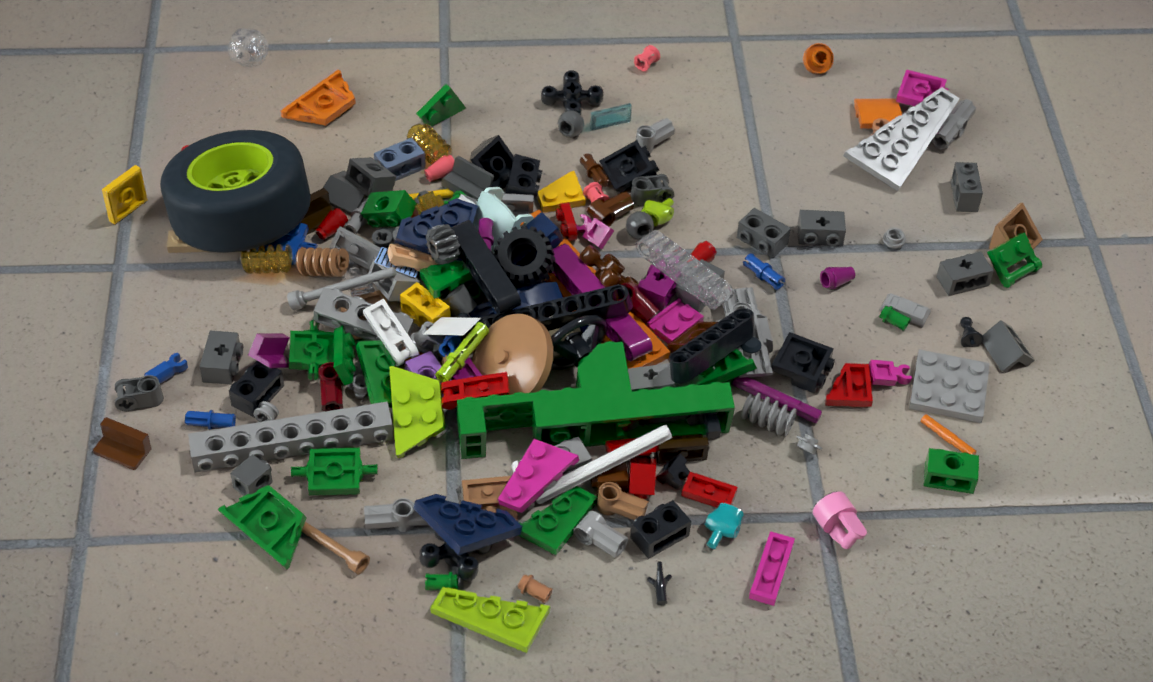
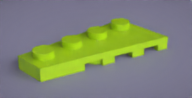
(498, 619)

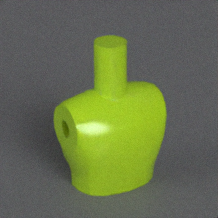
(660, 212)

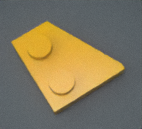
(561, 191)

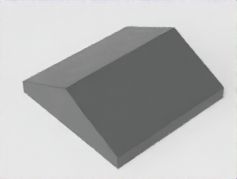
(343, 193)

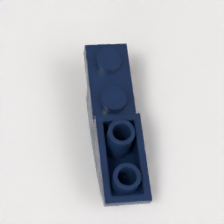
(529, 296)

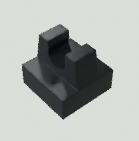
(671, 470)

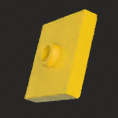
(124, 194)

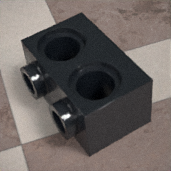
(523, 176)
(255, 386)
(663, 533)

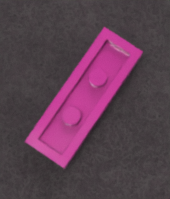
(771, 568)

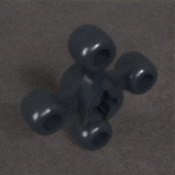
(572, 93)
(467, 565)

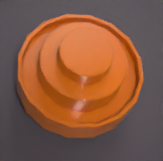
(818, 58)

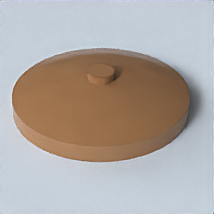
(517, 347)

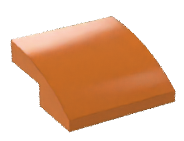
(871, 109)

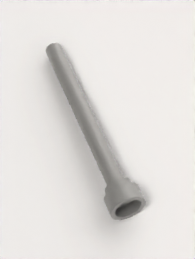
(298, 299)

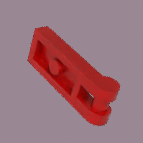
(474, 387)

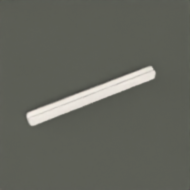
(606, 462)

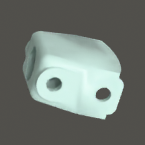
(503, 219)

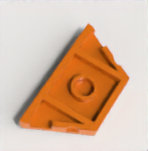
(322, 102)

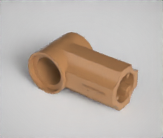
(619, 502)

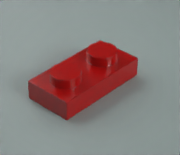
(708, 490)

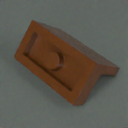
(122, 444)

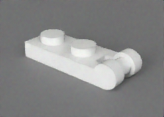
(390, 331)

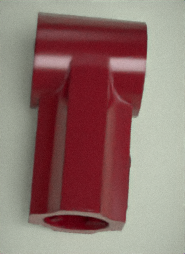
(642, 306)
(330, 388)

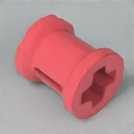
(646, 58)
(593, 194)

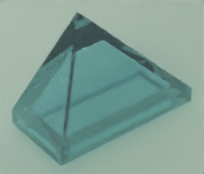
(610, 116)

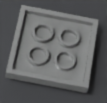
(949, 386)

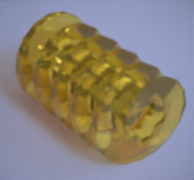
(429, 142)
(268, 260)

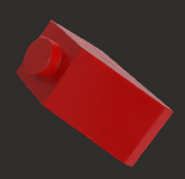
(642, 476)

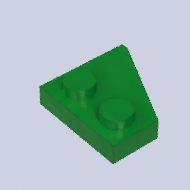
(441, 107)

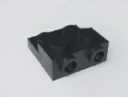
(627, 165)
(804, 362)

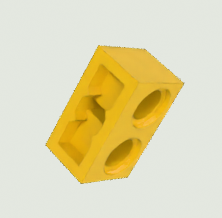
(421, 305)

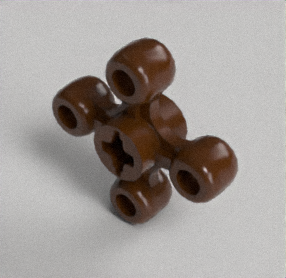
(609, 268)

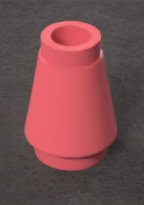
(440, 168)

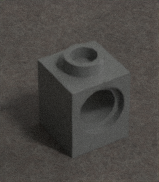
(251, 475)

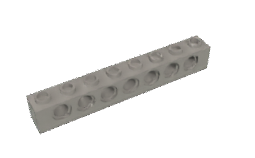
(290, 436)

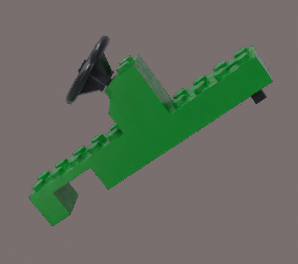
(601, 403)

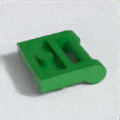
(1011, 253)

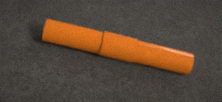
(947, 435)

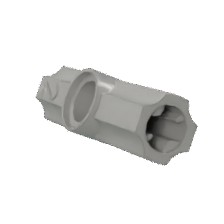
(954, 124)
(398, 515)

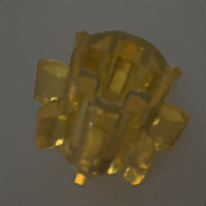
(428, 201)

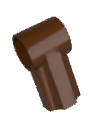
(610, 209)

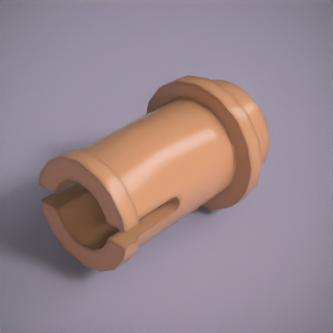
(534, 588)

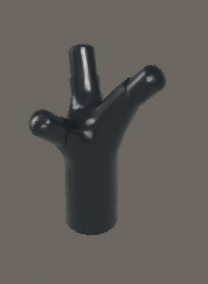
(660, 585)

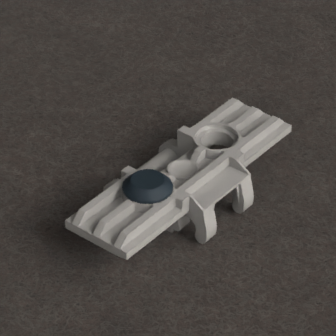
(761, 344)

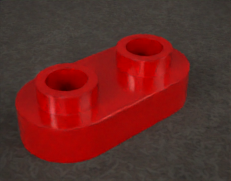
(568, 224)

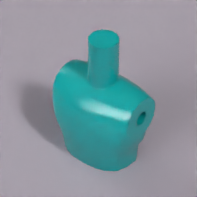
(723, 522)

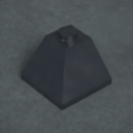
(494, 158)

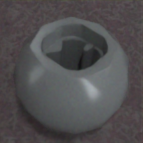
(571, 123)
(639, 224)

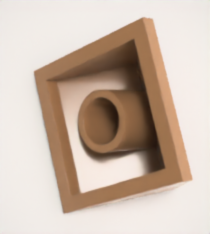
(1015, 223)

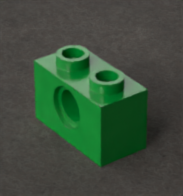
(388, 208)
(951, 470)

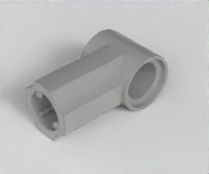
(654, 134)
(595, 530)

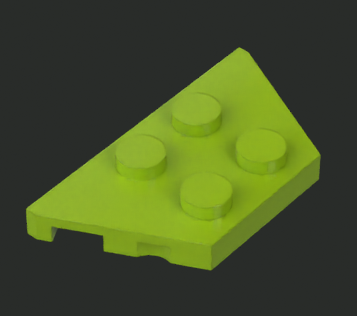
(415, 409)

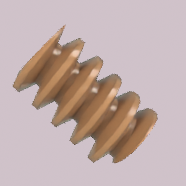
(322, 262)

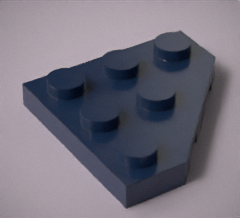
(414, 230)
(466, 524)

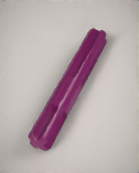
(802, 409)

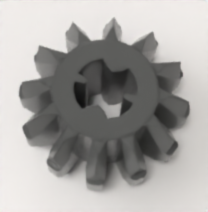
(443, 244)

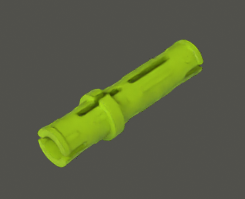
(446, 371)

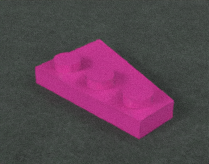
(534, 473)

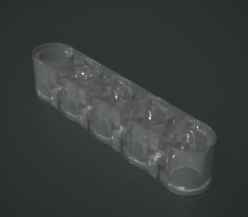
(684, 269)

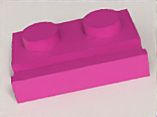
(674, 321)

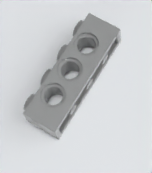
(327, 314)

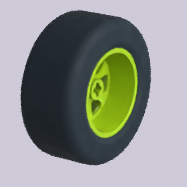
(235, 191)

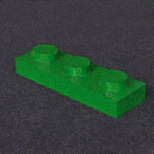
(344, 355)

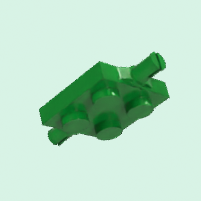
(311, 349)
(334, 471)

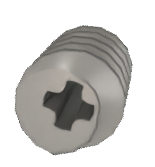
(768, 414)

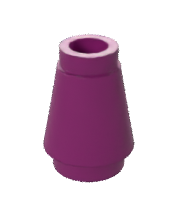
(835, 276)

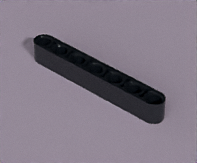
(582, 303)

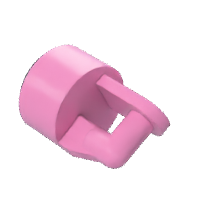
(834, 514)

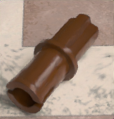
(594, 170)

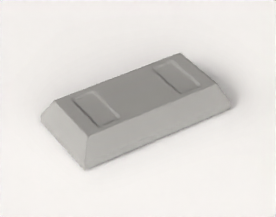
(917, 312)

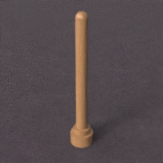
(356, 560)

